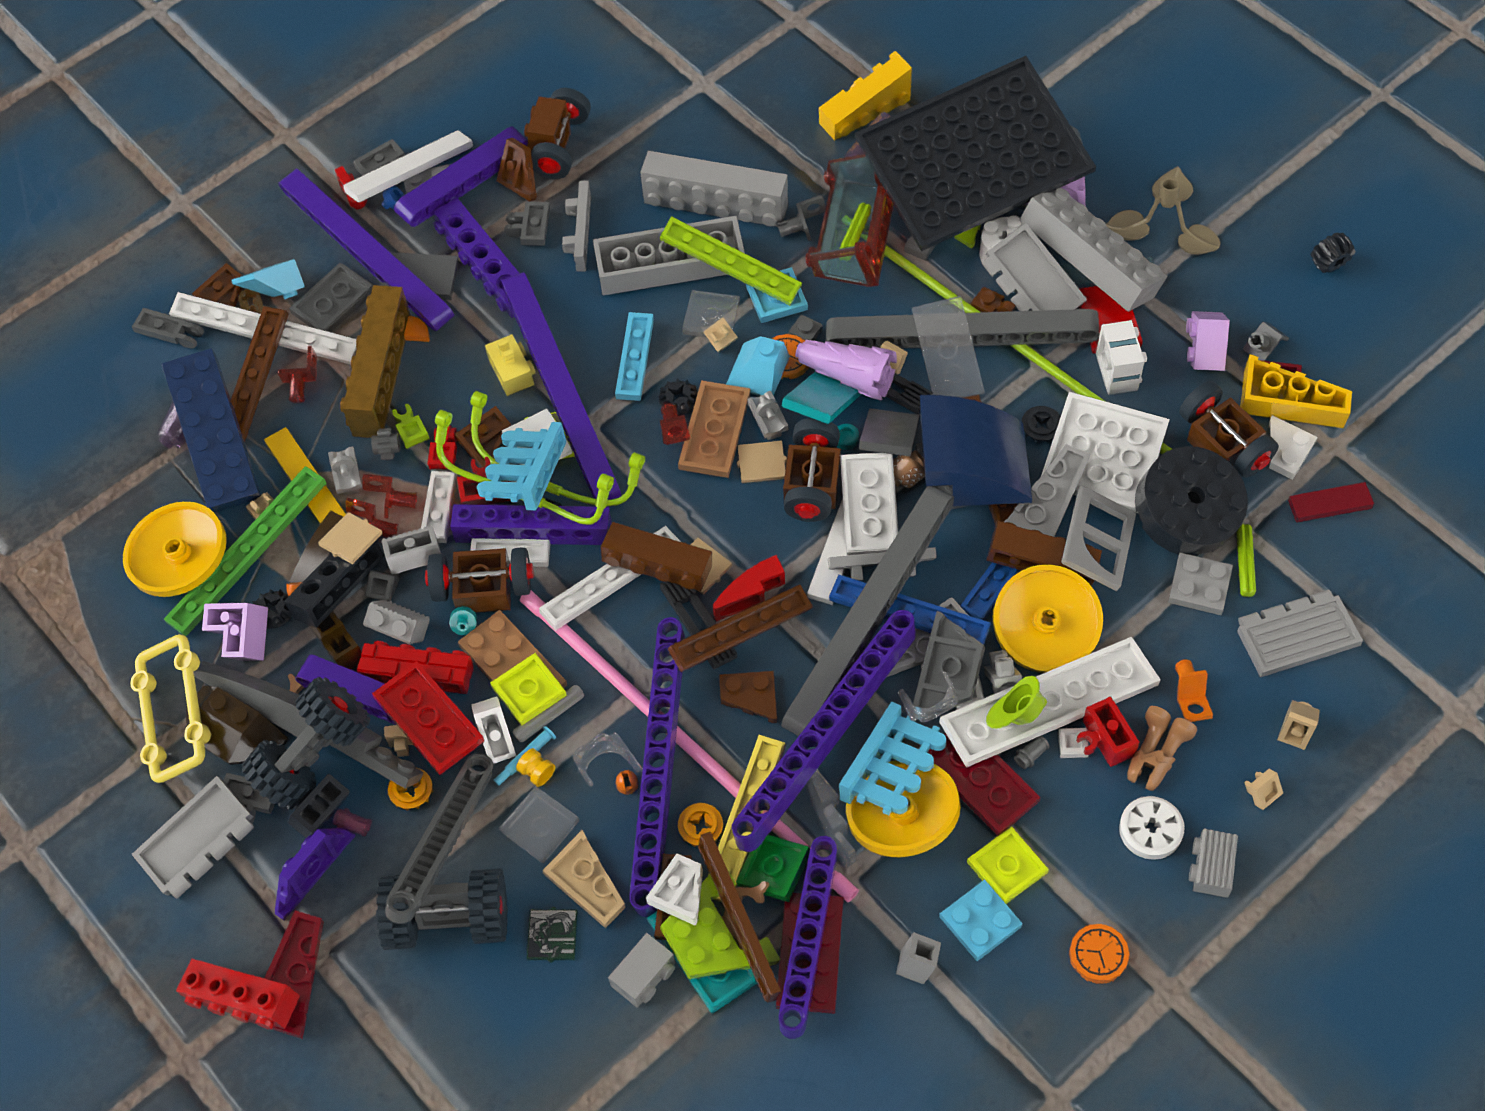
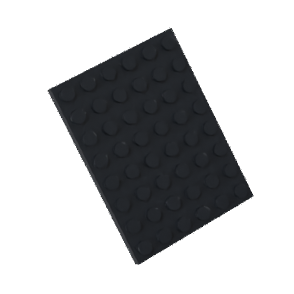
(974, 152)

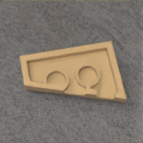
(584, 880)

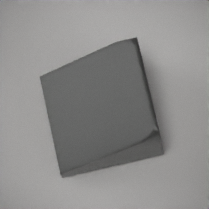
(381, 585)

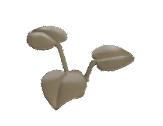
(1168, 191)

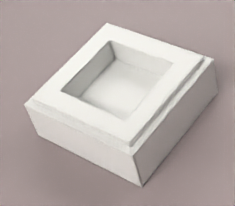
(1068, 745)

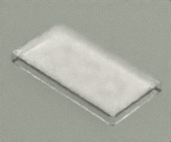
(948, 348)

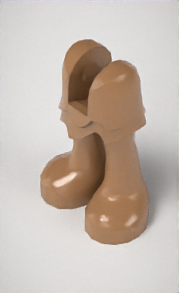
(1159, 760)

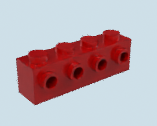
(237, 994)

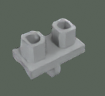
(768, 415)
(345, 471)
(1001, 671)

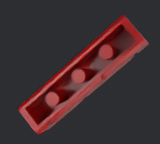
(448, 670)

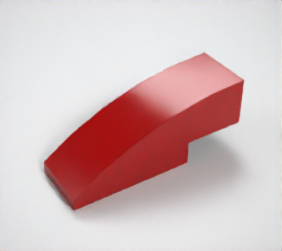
(749, 588)

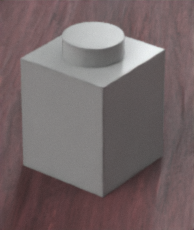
(918, 958)

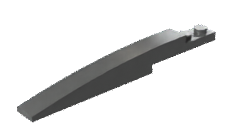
(279, 707)

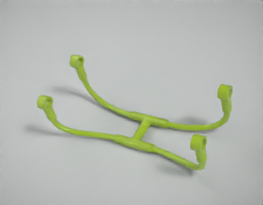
(604, 483)

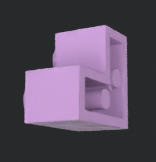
(1209, 339)
(242, 629)

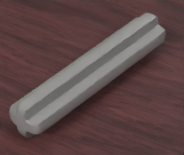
(523, 732)

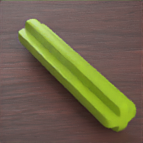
(857, 225)
(1246, 561)

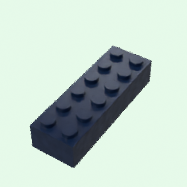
(211, 430)

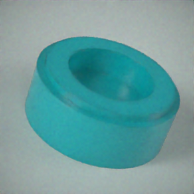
(848, 436)

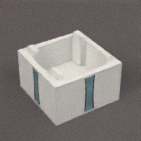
(1120, 357)

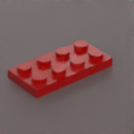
(428, 717)

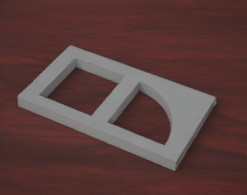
(1075, 552)

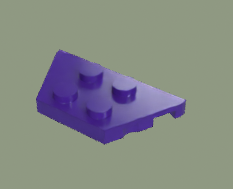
(308, 866)

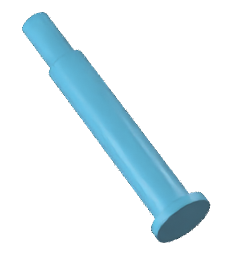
(537, 744)

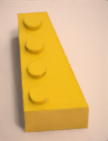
(867, 98)
(1292, 396)

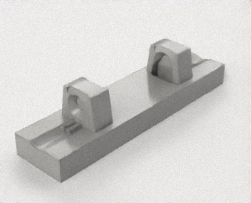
(581, 208)
(856, 562)

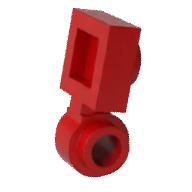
(344, 178)
(449, 450)

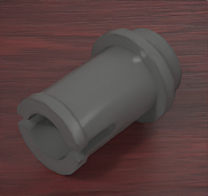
(1026, 756)

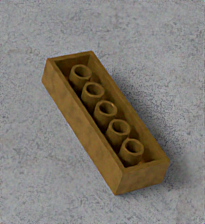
(376, 361)

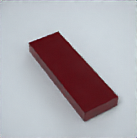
(1330, 502)

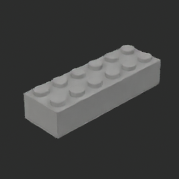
(714, 188)
(1093, 248)
(645, 261)

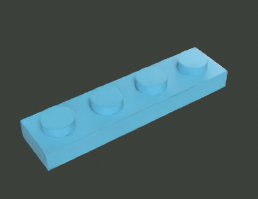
(634, 356)

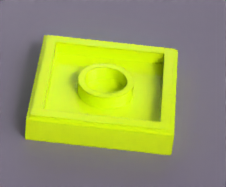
(528, 689)
(1008, 865)

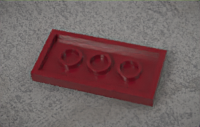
(988, 788)
(826, 977)

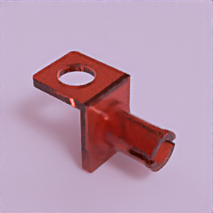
(298, 376)
(673, 427)
(393, 498)
(388, 528)

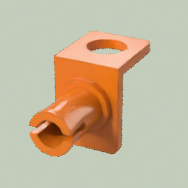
(1192, 691)

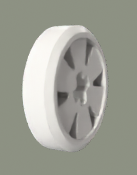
(1163, 815)

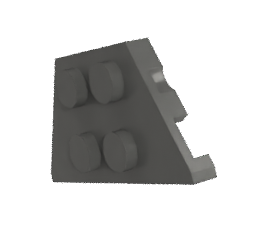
(951, 652)

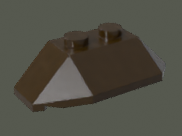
(233, 725)

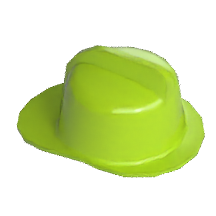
(1018, 706)

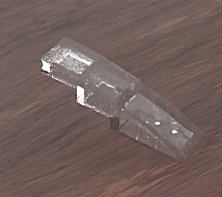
(824, 804)

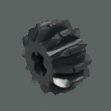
(1332, 252)

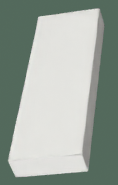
(440, 503)
(537, 549)

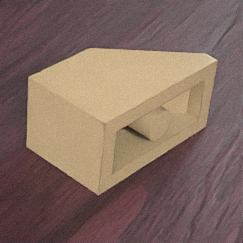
(1299, 724)

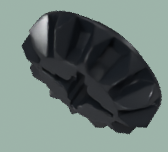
(683, 404)
(1040, 414)
(275, 598)

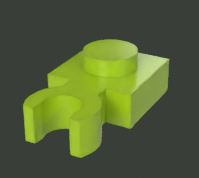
(410, 428)

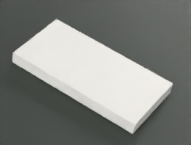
(868, 502)

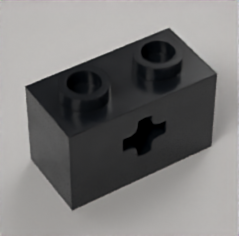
(318, 806)

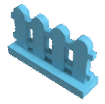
(531, 477)
(881, 742)

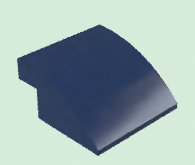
(974, 451)

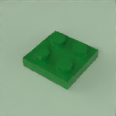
(777, 863)

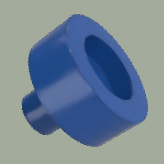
(391, 196)

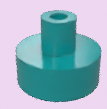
(462, 620)

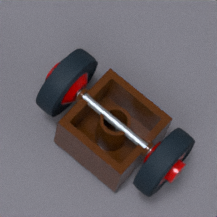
(551, 130)
(1227, 430)
(812, 471)
(480, 578)

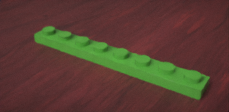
(246, 550)

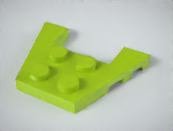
(708, 945)

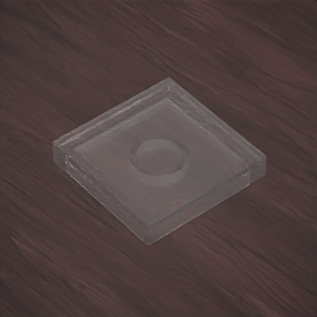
(708, 308)
(539, 824)

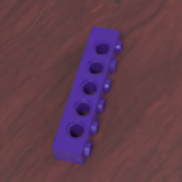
(475, 249)
(519, 523)

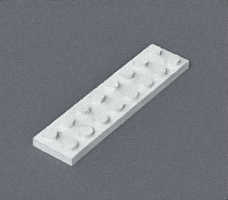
(1112, 671)

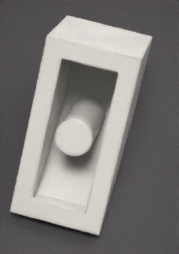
(493, 729)

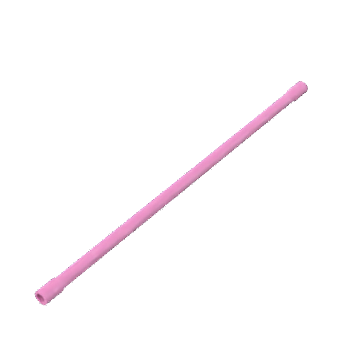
(840, 885)

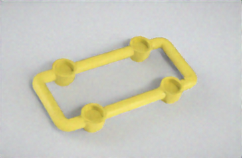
(195, 733)

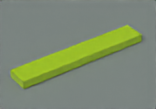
(730, 261)

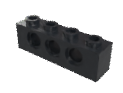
(330, 586)

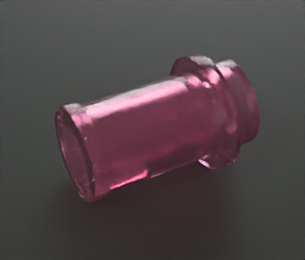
(352, 822)

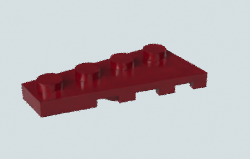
(296, 964)

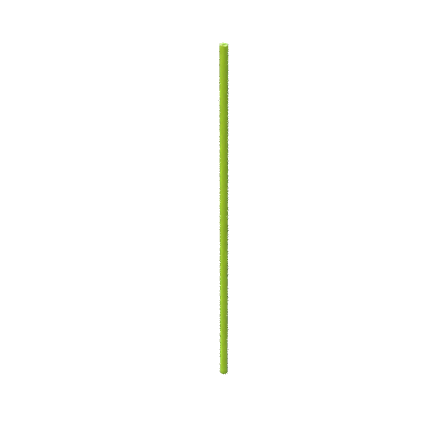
(1023, 349)

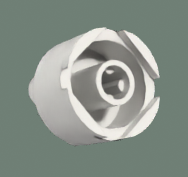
(995, 231)

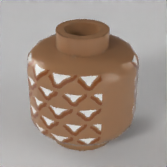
(908, 469)

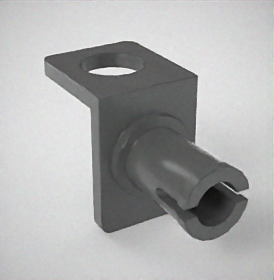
(798, 223)
(1264, 341)

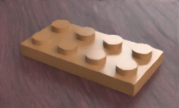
(714, 429)
(499, 647)

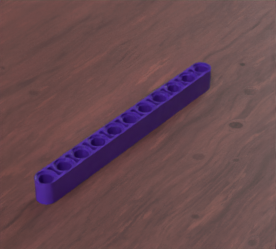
(365, 249)
(558, 383)
(824, 740)
(661, 775)

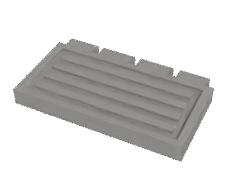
(1031, 273)
(1298, 635)
(193, 836)

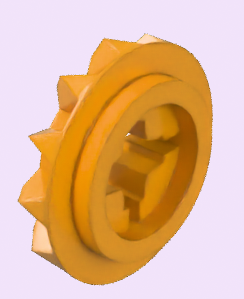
(405, 800)
(694, 814)

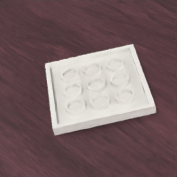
(1120, 445)

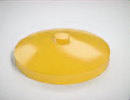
(174, 549)
(1047, 617)
(925, 824)

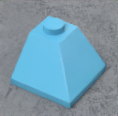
(273, 280)
(759, 365)

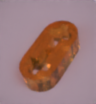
(257, 301)

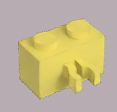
(510, 365)

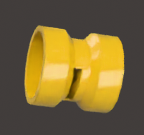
(534, 766)

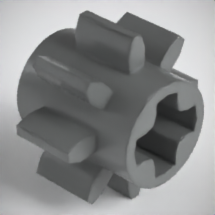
(385, 444)

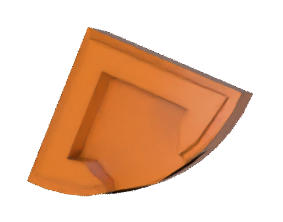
(416, 330)

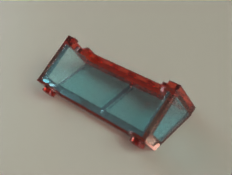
(851, 184)

